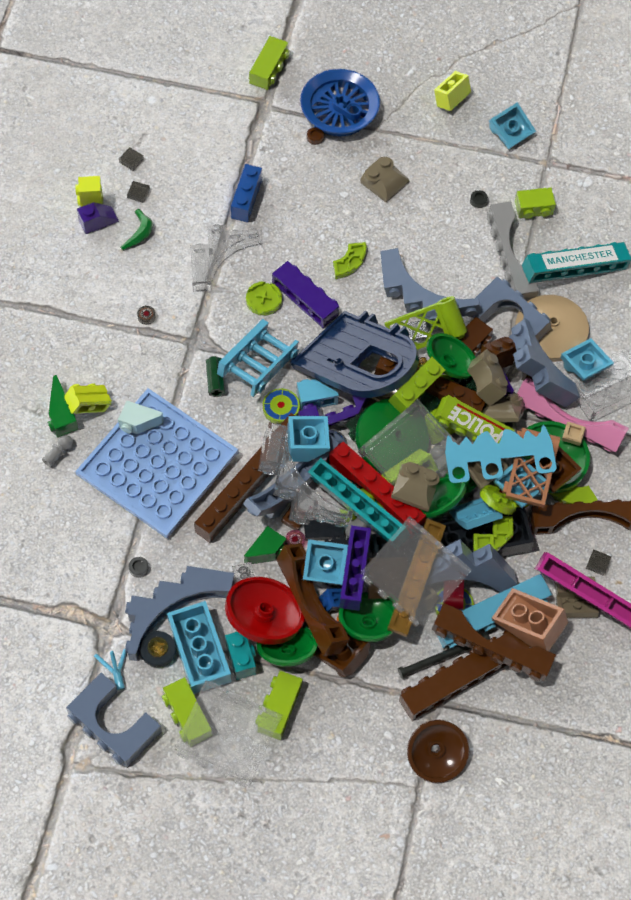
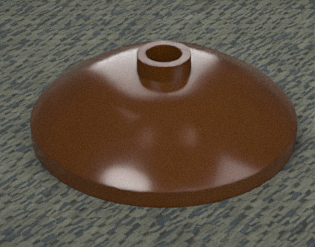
(444, 762)

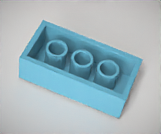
(198, 646)

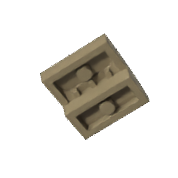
(574, 605)

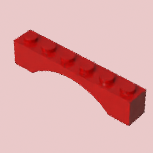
(355, 468)

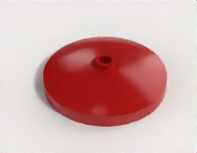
(263, 610)

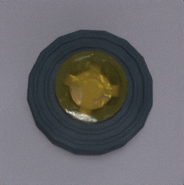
(155, 642)

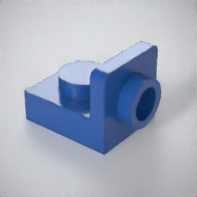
(331, 599)

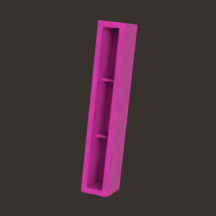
(585, 588)

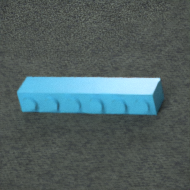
(481, 614)

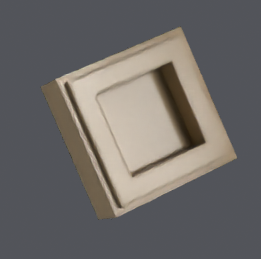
(573, 433)

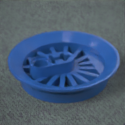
(347, 108)

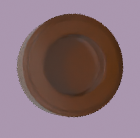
(315, 136)

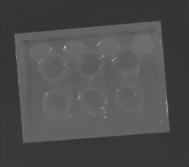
(606, 390)

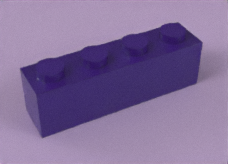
(305, 294)
(355, 563)

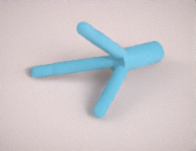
(116, 670)

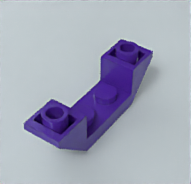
(333, 417)

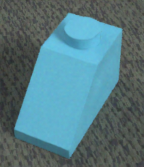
(315, 392)

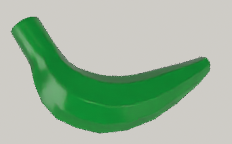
(142, 232)

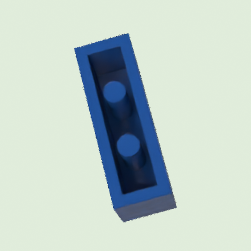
(246, 193)

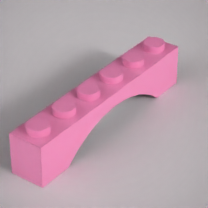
(606, 433)

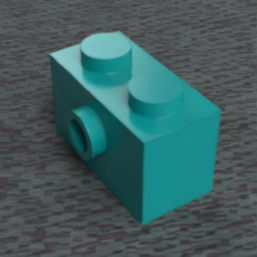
(241, 655)

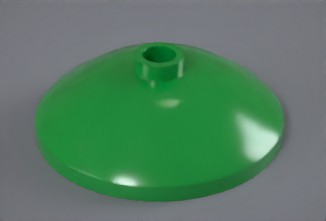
(450, 354)
(446, 497)
(370, 622)
(292, 652)

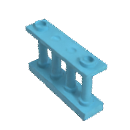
(250, 343)

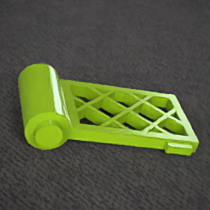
(447, 313)

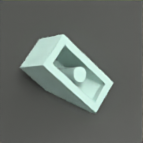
(138, 418)

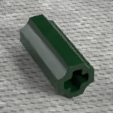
(214, 381)

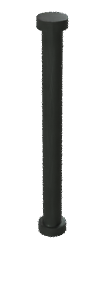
(434, 659)

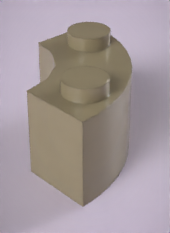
(488, 377)

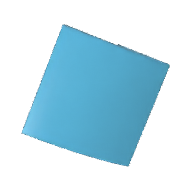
(474, 514)

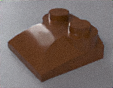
(565, 469)
(350, 658)

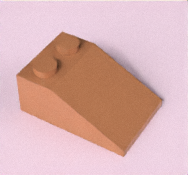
(531, 619)

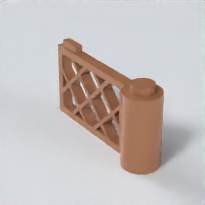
(509, 485)

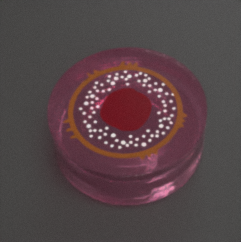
(295, 537)

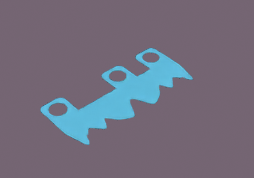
(488, 451)

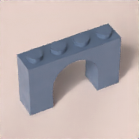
(500, 295)
(124, 745)

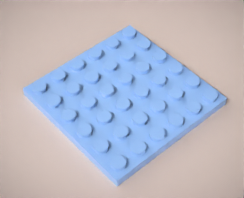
(158, 470)

